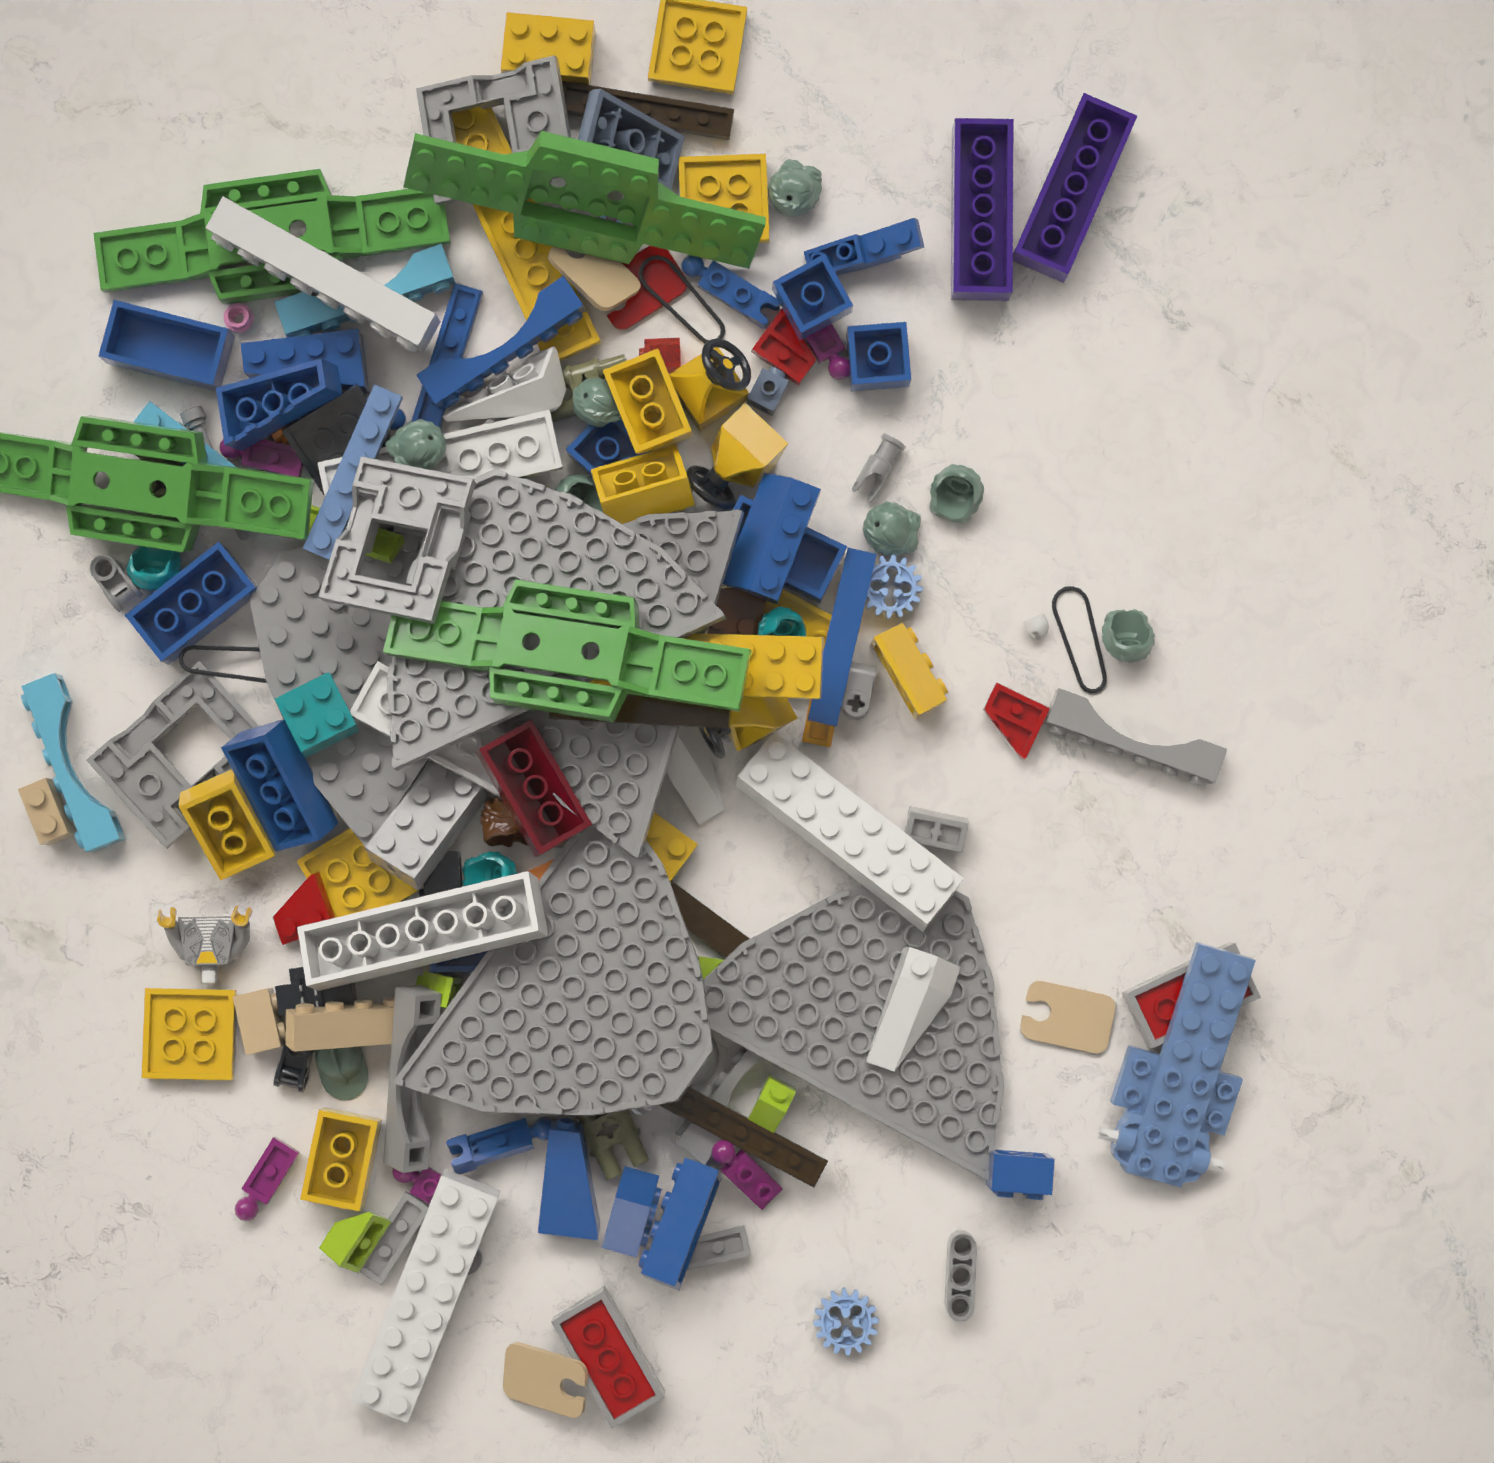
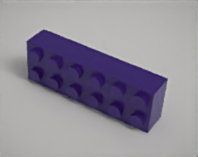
(1074, 187)
(982, 209)

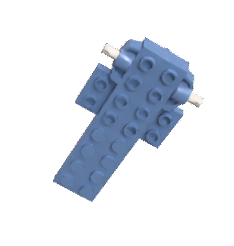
(1181, 1092)

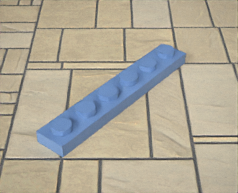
(365, 442)

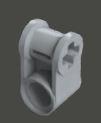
(117, 585)
(859, 686)

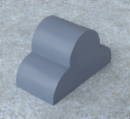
(622, 127)

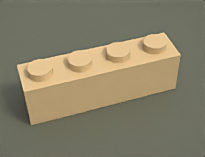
(339, 1025)

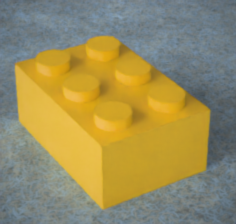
(539, 36)
(225, 825)
(341, 1159)

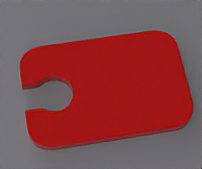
(658, 277)

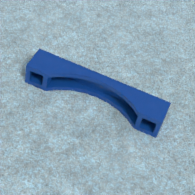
(452, 377)

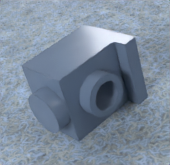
(768, 401)

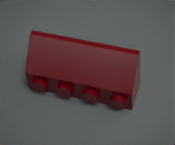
(526, 781)

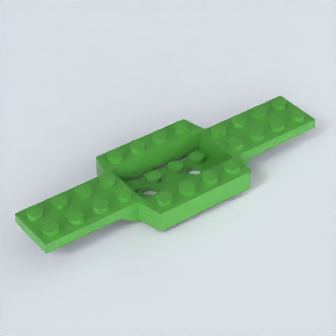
(590, 174)
(334, 224)
(194, 492)
(566, 622)

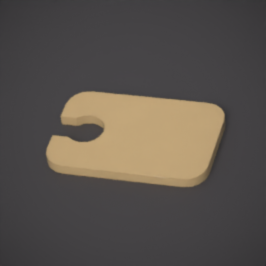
(598, 279)
(1075, 1019)
(537, 1379)

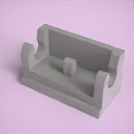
(936, 828)

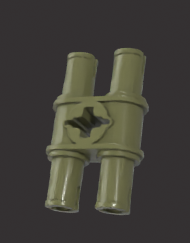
(579, 373)
(601, 1144)

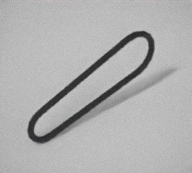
(667, 306)
(1095, 637)
(218, 674)

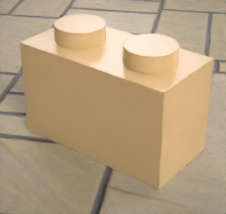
(46, 811)
(259, 1021)

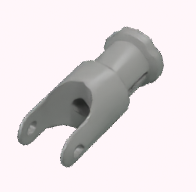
(880, 464)

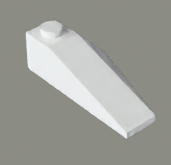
(525, 391)
(694, 774)
(913, 1001)

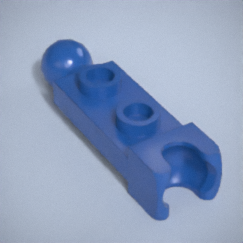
(731, 289)
(496, 1143)

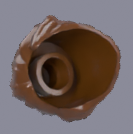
(499, 825)

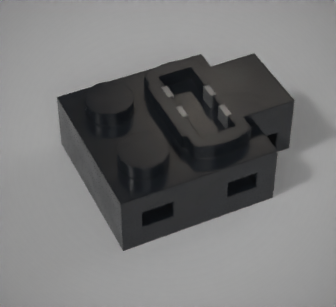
(298, 993)

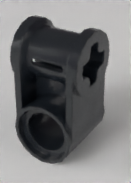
(293, 1069)

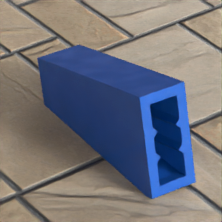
(568, 1188)

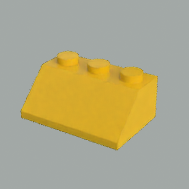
(648, 402)
(644, 485)
(909, 670)

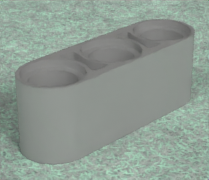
(962, 1290)

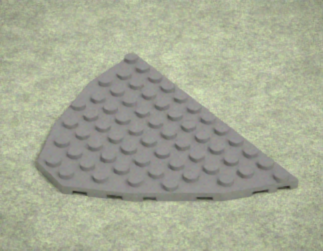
(542, 538)
(309, 637)
(622, 765)
(814, 998)
(583, 1018)

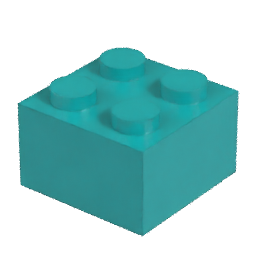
(316, 715)

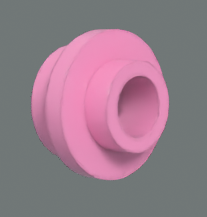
(232, 311)

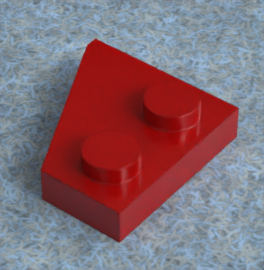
(783, 349)
(1015, 717)
(304, 907)

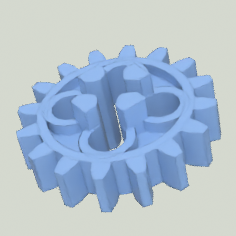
(901, 599)
(863, 1320)

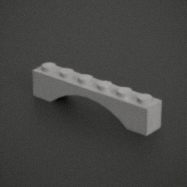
(1076, 716)
(406, 1131)
(694, 1138)

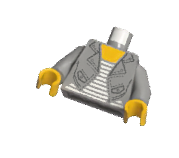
(207, 939)

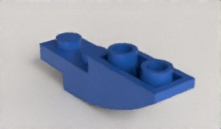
(870, 249)

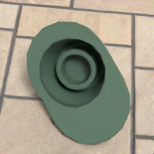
(342, 1071)

